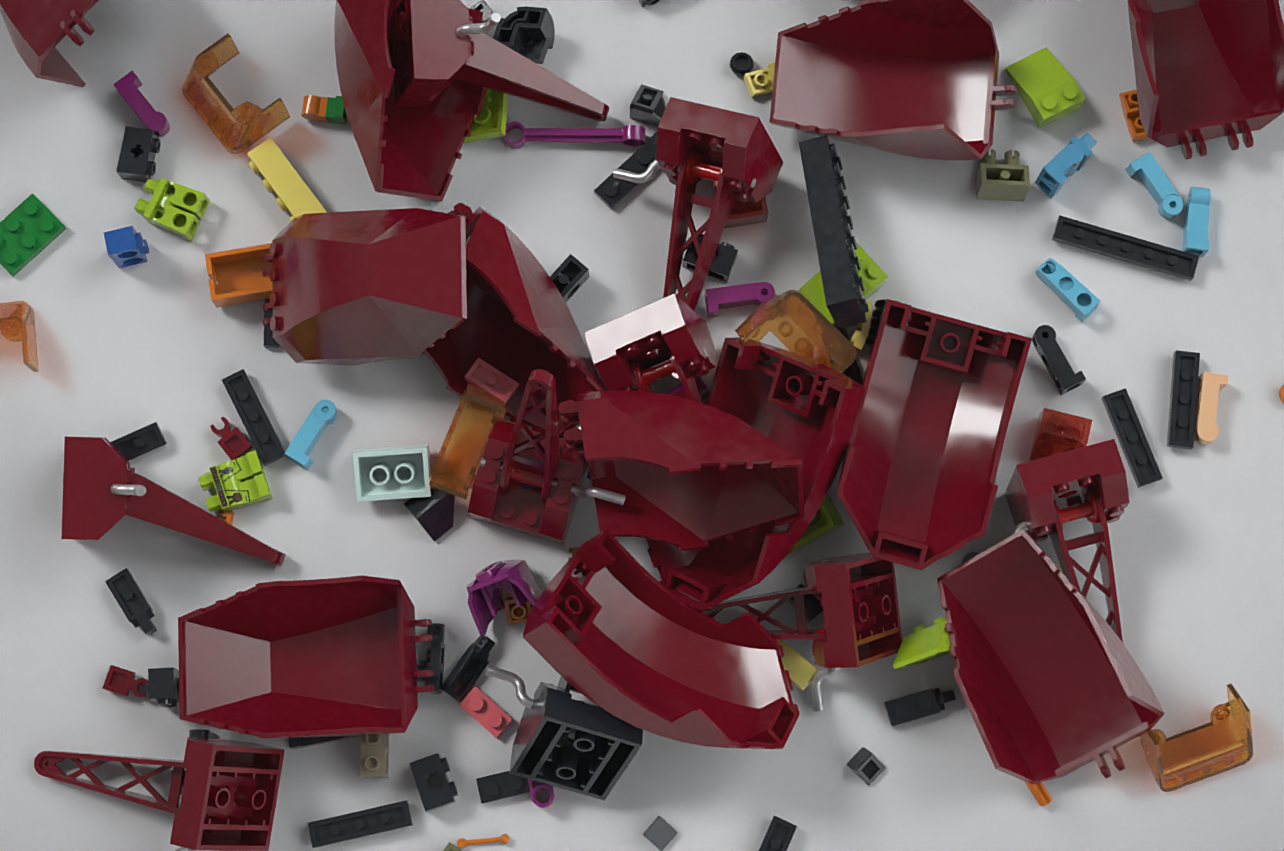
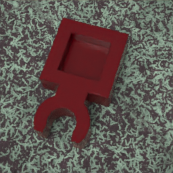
(233, 441)
(122, 681)

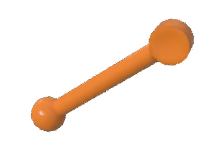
(462, 843)

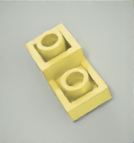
(760, 81)
(859, 337)
(799, 668)

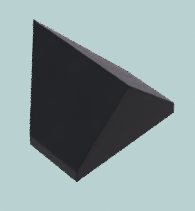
(648, 105)
(433, 512)

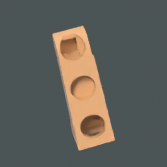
(1206, 407)

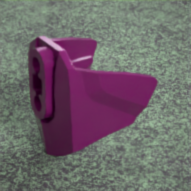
(484, 591)

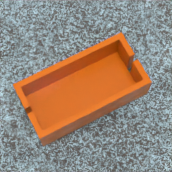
(238, 275)

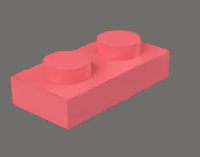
(491, 380)
(486, 712)

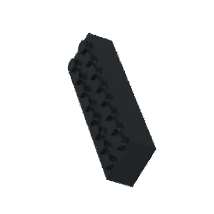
(833, 232)

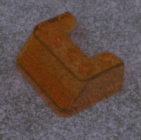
(800, 329)

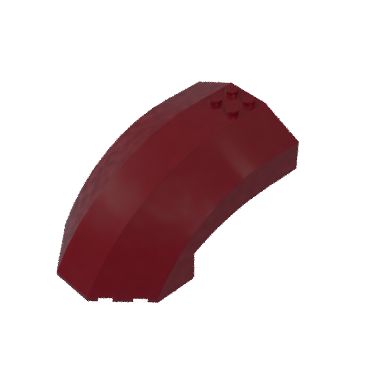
(799, 408)
(929, 434)
(658, 658)

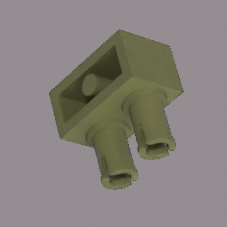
(1002, 181)

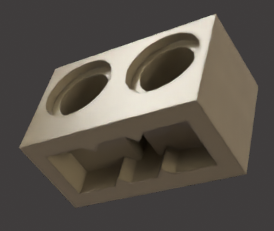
(374, 756)

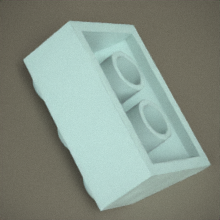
(392, 472)

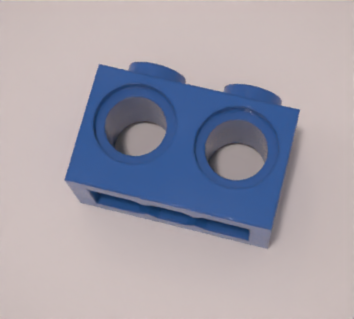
(126, 246)

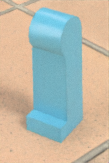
(1157, 184)
(1196, 221)
(1068, 288)
(310, 432)

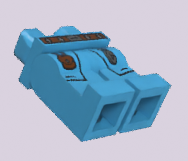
(1065, 164)

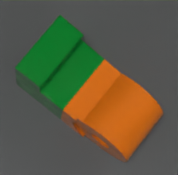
(324, 109)

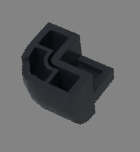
(527, 32)

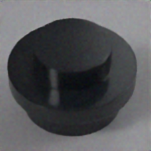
(741, 63)

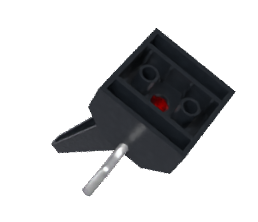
(546, 754)

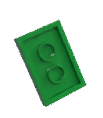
(27, 233)

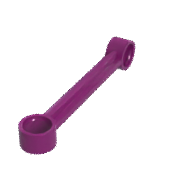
(629, 135)

